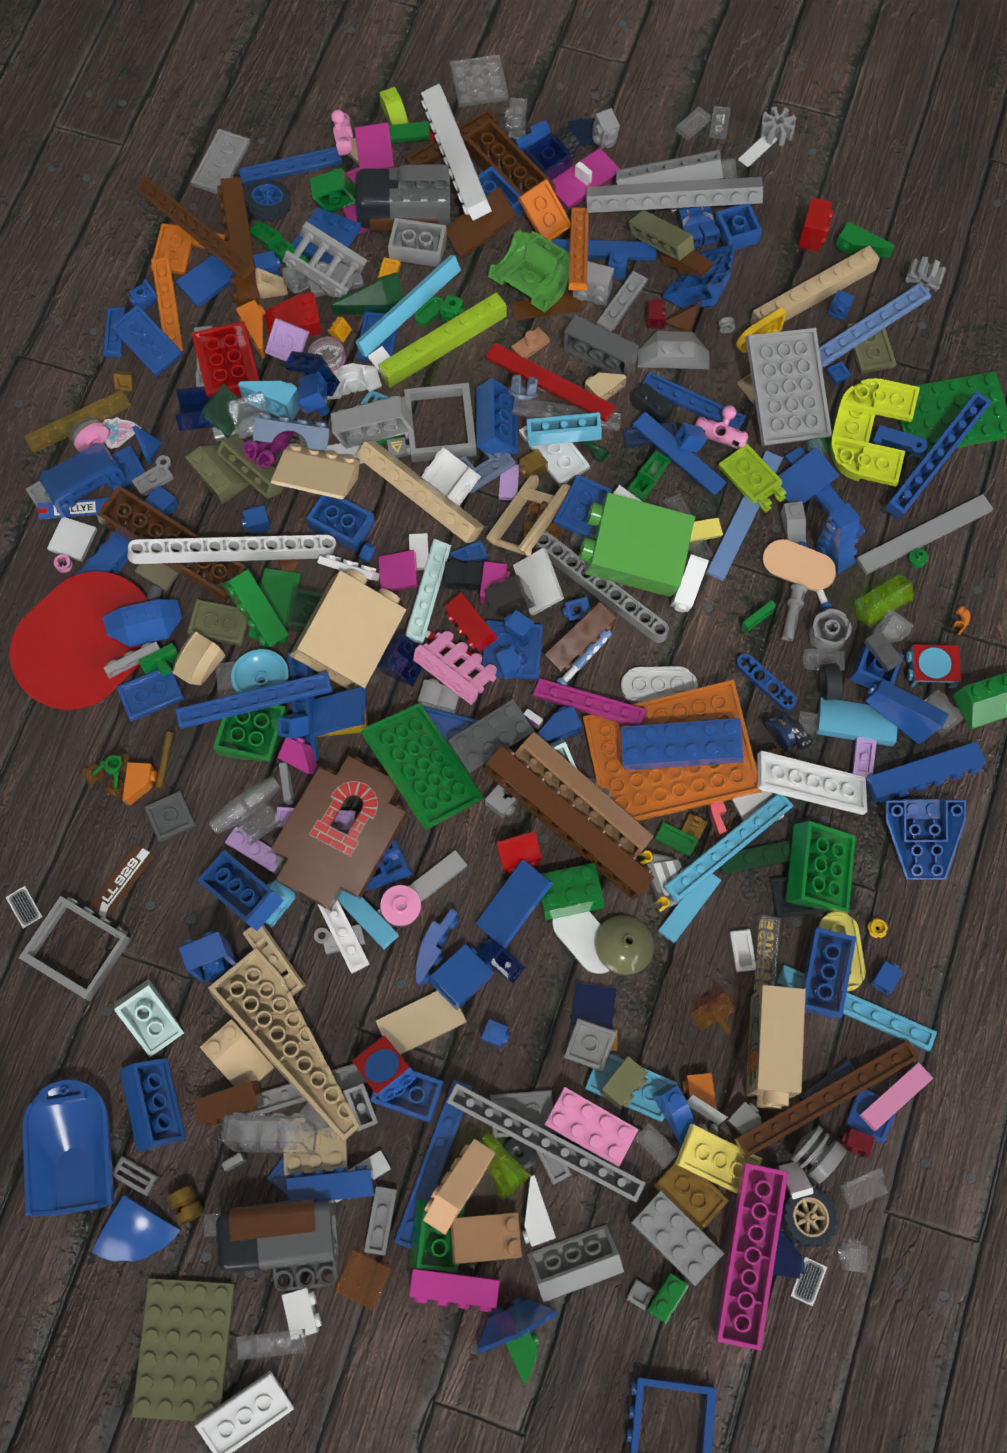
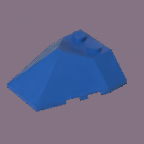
(706, 288)

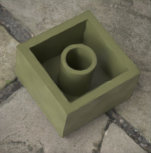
(624, 1082)

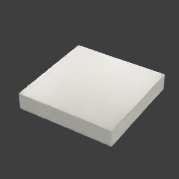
(72, 539)

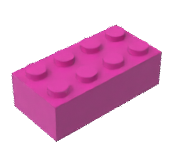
(454, 1288)

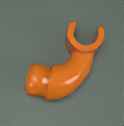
(965, 618)

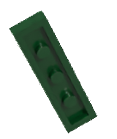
(758, 858)

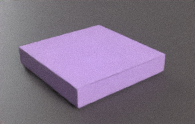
(285, 339)

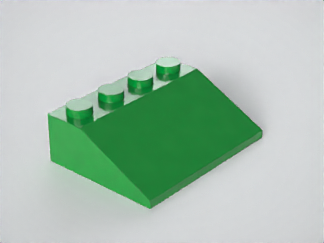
(820, 867)

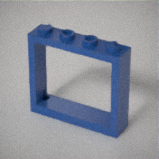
(636, 1409)

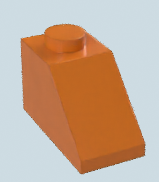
(138, 781)
(700, 1086)

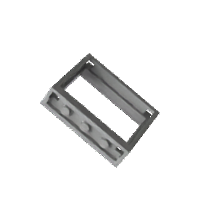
(458, 450)
(46, 928)

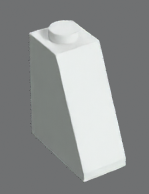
(691, 580)

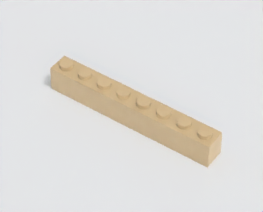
(821, 285)
(420, 491)

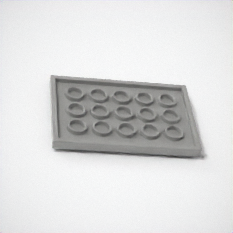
(788, 386)

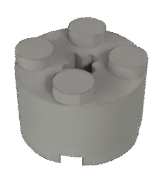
(830, 620)

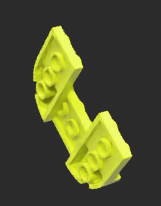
(853, 426)

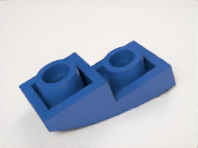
(538, 131)

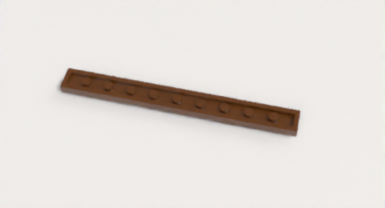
(195, 228)
(826, 1099)

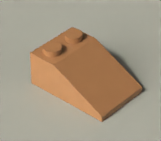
(486, 1238)

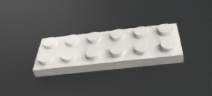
(811, 782)

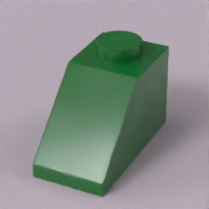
(524, 1354)

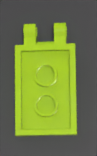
(753, 477)

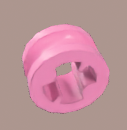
(64, 569)

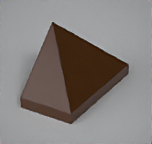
(685, 317)

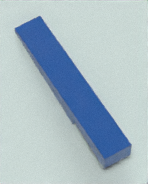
(303, 706)

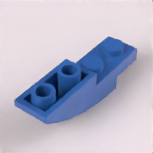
(429, 953)

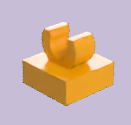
(340, 329)

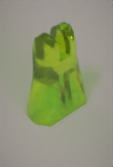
(504, 1169)

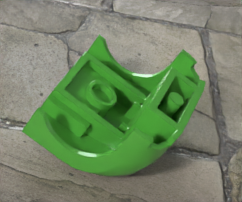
(534, 268)

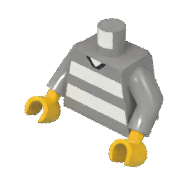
(664, 870)

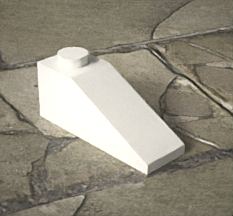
(537, 1220)

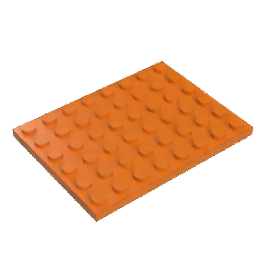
(673, 789)

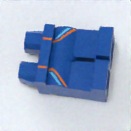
(699, 223)

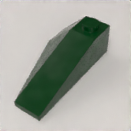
(375, 298)

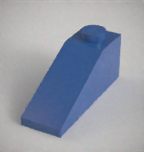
(561, 725)
(675, 1110)

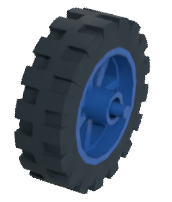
(272, 197)

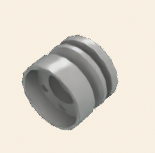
(818, 1154)

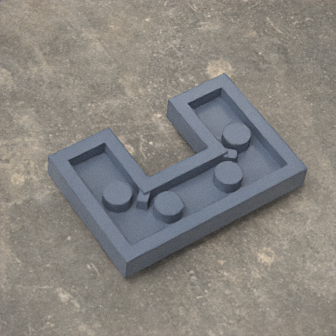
(491, 468)

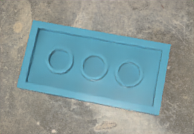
(643, 1100)

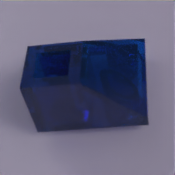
(398, 660)

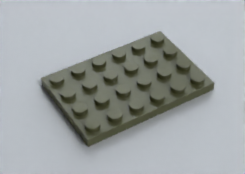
(183, 1349)

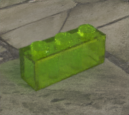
(887, 596)

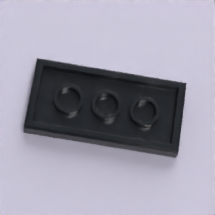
(785, 909)

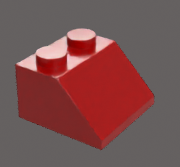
(519, 848)

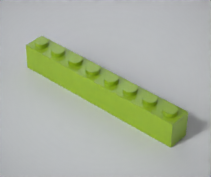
(442, 340)

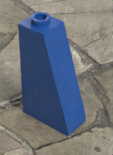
(906, 711)

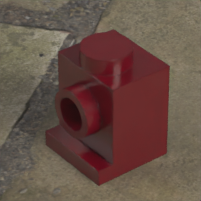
(656, 314)
(857, 1142)

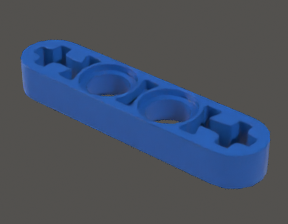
(764, 683)

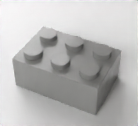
(417, 242)

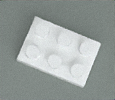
(335, 562)

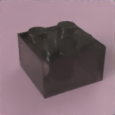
(509, 596)

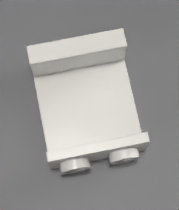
(450, 476)

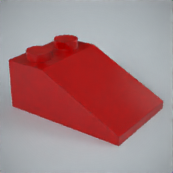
(299, 311)

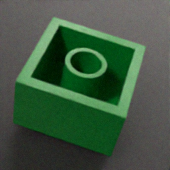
(333, 190)

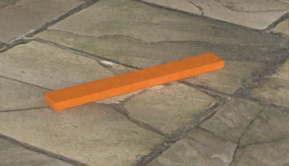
(578, 249)

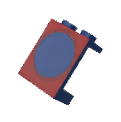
(384, 1069)

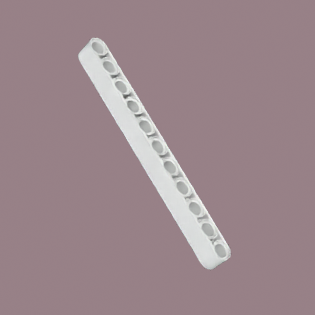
(224, 552)

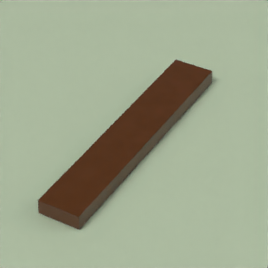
(431, 151)

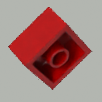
(816, 224)

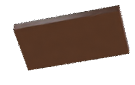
(469, 234)

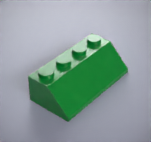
(983, 701)

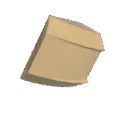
(197, 659)

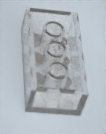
(269, 1133)

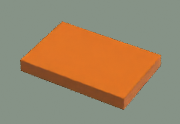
(545, 210)
(175, 244)

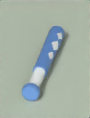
(580, 662)

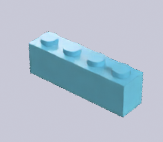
(564, 429)

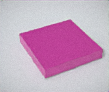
(398, 571)

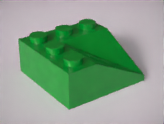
(250, 734)

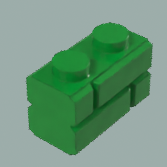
(667, 1298)

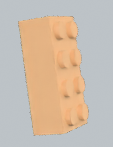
(458, 1185)

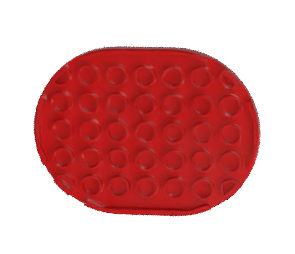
(64, 644)

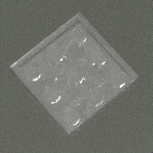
(479, 80)

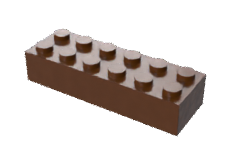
(492, 147)

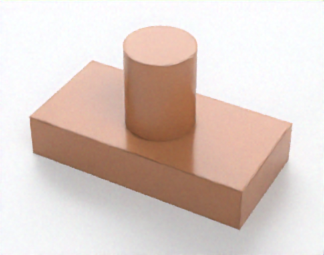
(531, 343)

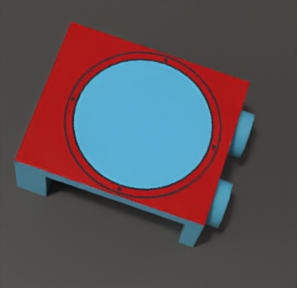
(934, 664)

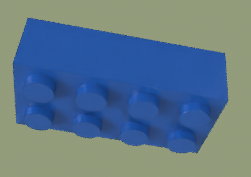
(240, 890)
(208, 956)
(827, 972)

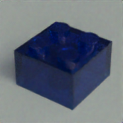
(550, 156)

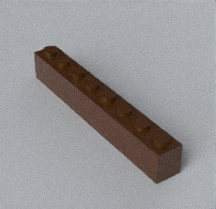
(238, 236)

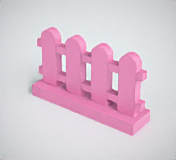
(452, 676)

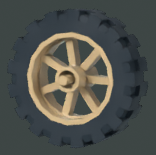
(827, 1217)

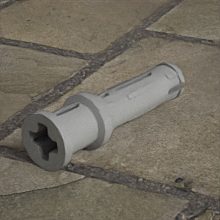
(795, 604)

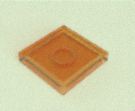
(363, 1280)

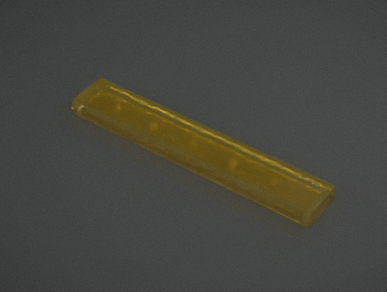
(61, 428)

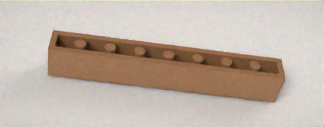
(583, 794)

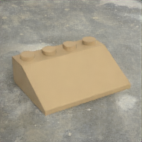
(316, 471)

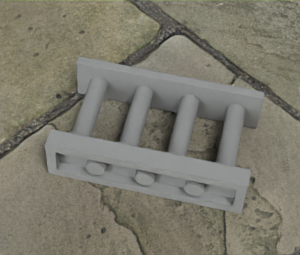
(334, 248)

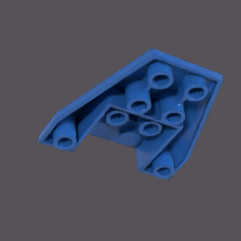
(925, 834)

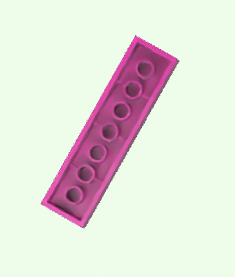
(751, 1256)

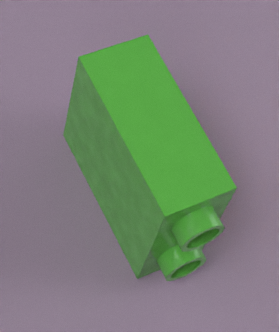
(637, 544)

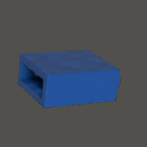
(461, 976)

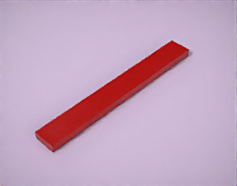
(550, 382)

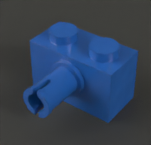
(313, 393)

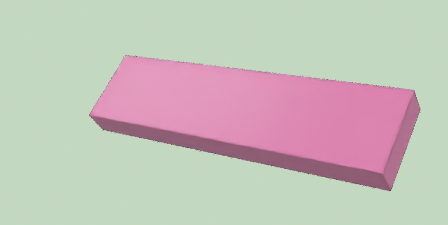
(896, 1097)

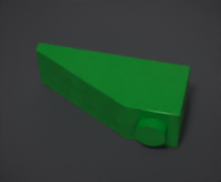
(856, 238)

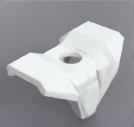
(354, 378)

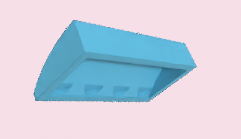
(854, 720)

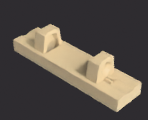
(270, 950)

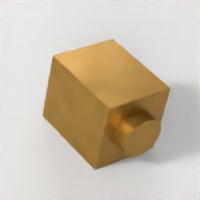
(533, 464)

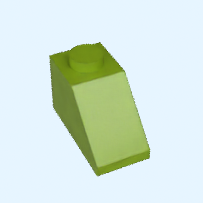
(393, 106)

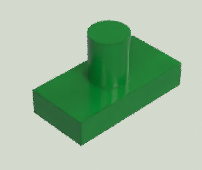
(159, 660)

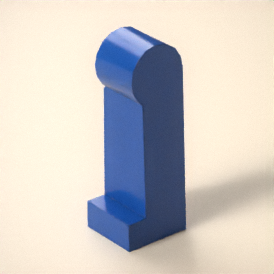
(901, 440)

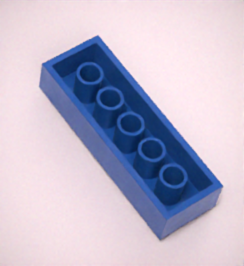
(682, 744)

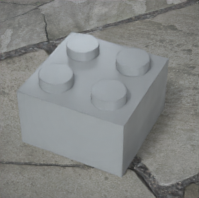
(598, 284)

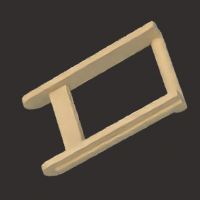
(526, 493)

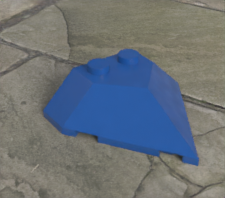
(513, 1322)

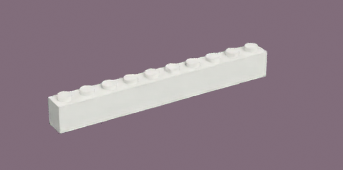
(456, 152)

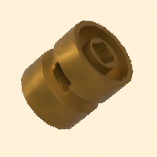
(185, 1205)

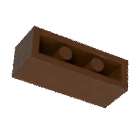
(226, 1102)

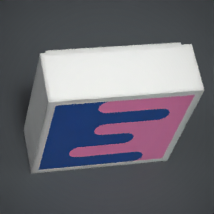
(534, 720)

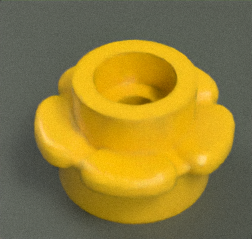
(882, 928)

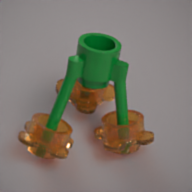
(112, 765)

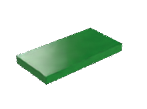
(277, 589)

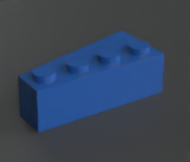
(839, 537)

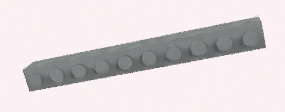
(675, 194)
(546, 1142)

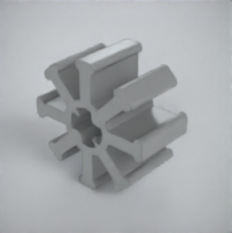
(777, 126)
(925, 273)

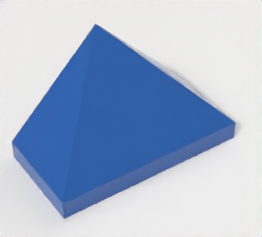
(148, 444)

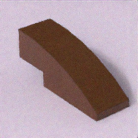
(692, 264)

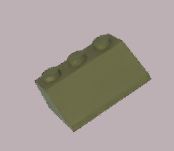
(215, 473)

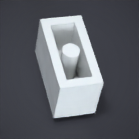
(301, 1311)

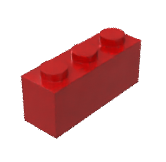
(470, 623)

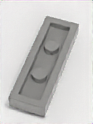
(130, 659)
(380, 1221)

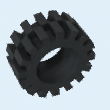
(569, 141)

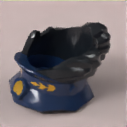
(787, 732)

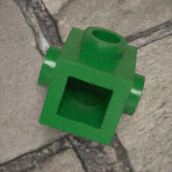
(451, 308)

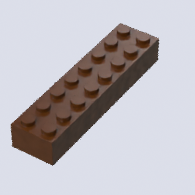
(138, 520)

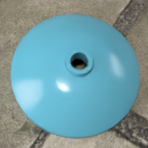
(258, 666)

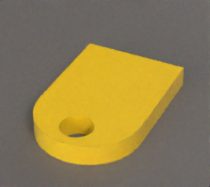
(769, 324)

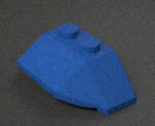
(143, 622)

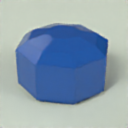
(367, 552)

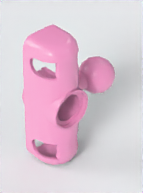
(342, 132)
(711, 428)

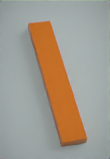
(167, 300)

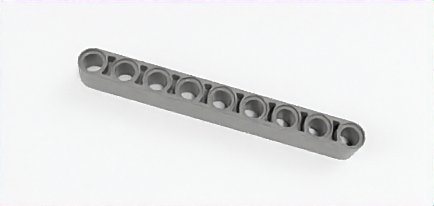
(604, 595)

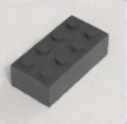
(600, 347)
(481, 740)

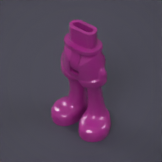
(265, 458)

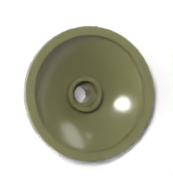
(616, 953)

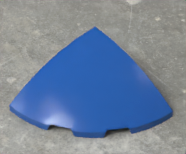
(392, 868)
(133, 1233)

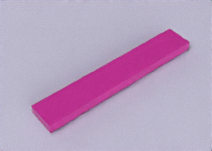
(589, 703)

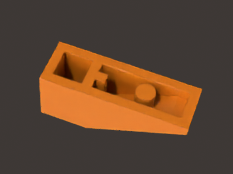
(255, 324)

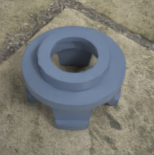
(523, 392)

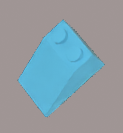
(278, 395)

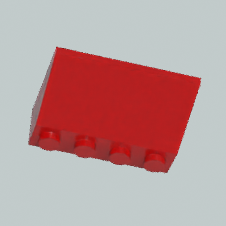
(225, 357)

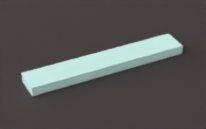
(427, 591)

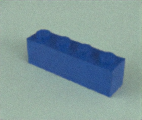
(331, 1186)

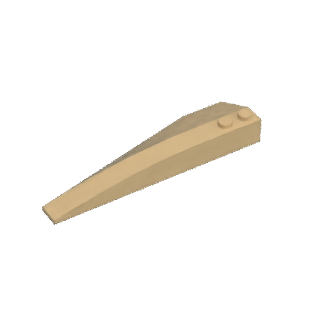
(269, 1016)

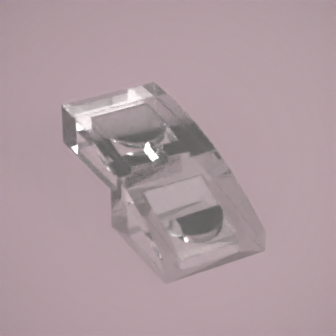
(815, 657)

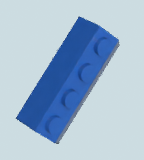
(495, 422)
(152, 1104)

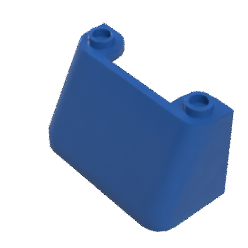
(80, 476)

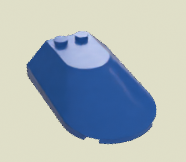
(67, 1151)

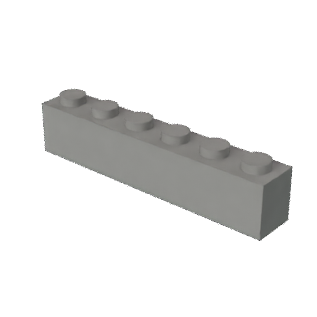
(689, 168)

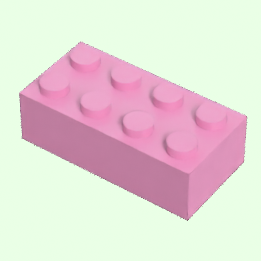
(590, 1127)

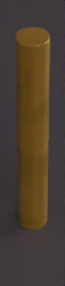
(164, 760)

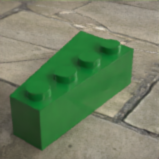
(255, 608)

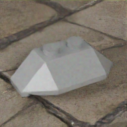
(673, 350)

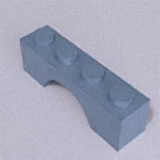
(268, 427)

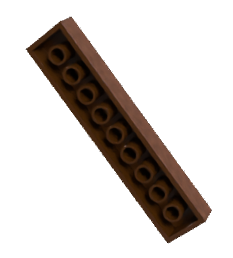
(568, 823)

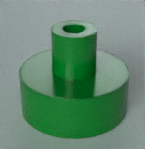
(918, 558)

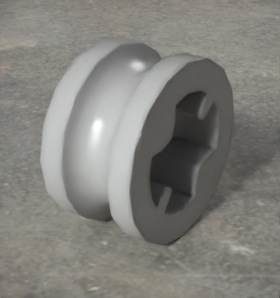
(726, 325)

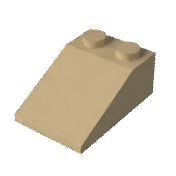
(236, 1055)

